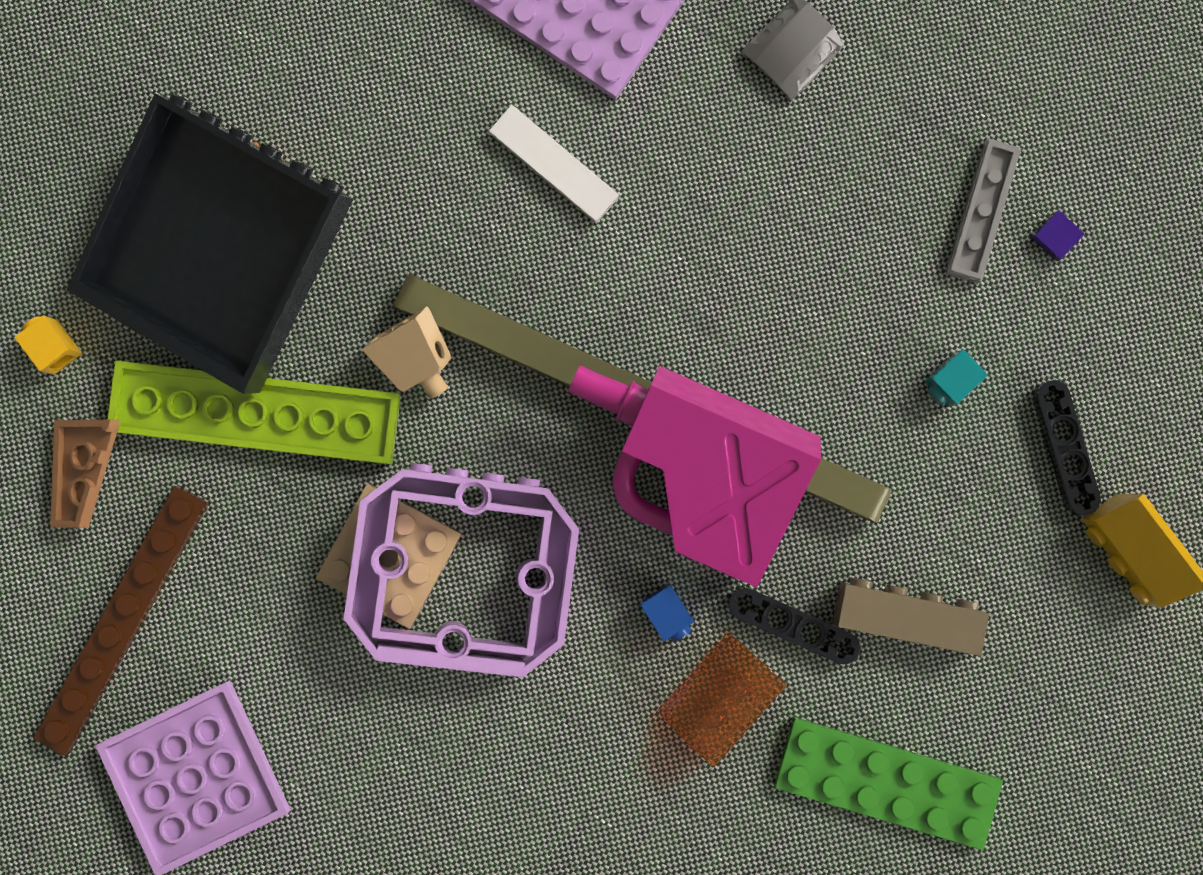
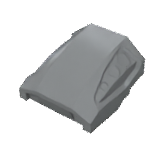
(794, 47)

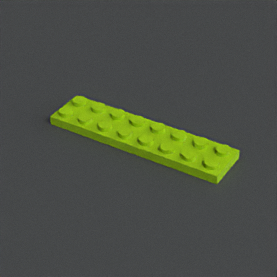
(279, 418)

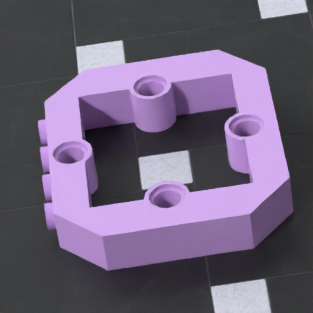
(547, 602)

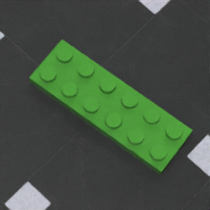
(888, 783)

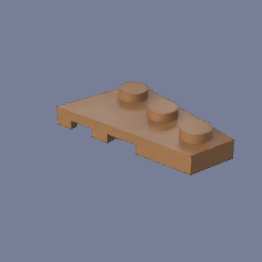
(78, 469)

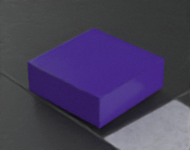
(1057, 235)

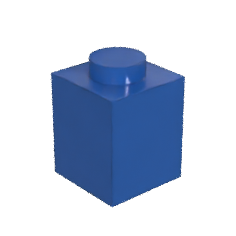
(667, 613)

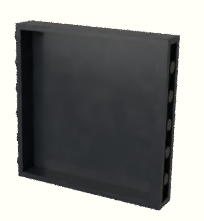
(209, 243)

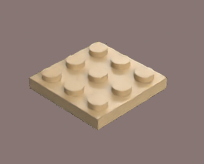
(428, 550)

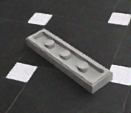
(983, 211)

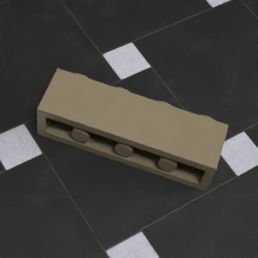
(910, 618)

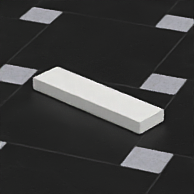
(554, 164)

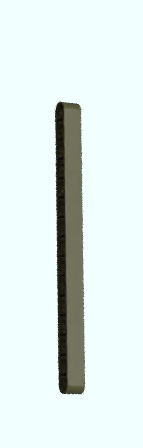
(562, 361)

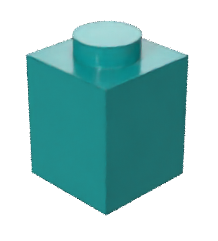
(955, 379)

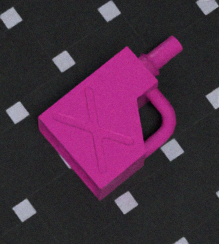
(725, 467)

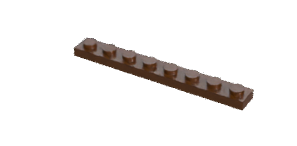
(121, 620)

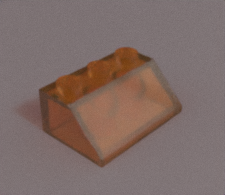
(721, 699)

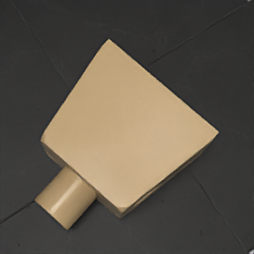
(412, 353)

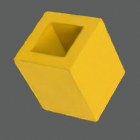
(47, 344)

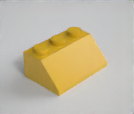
(1144, 550)

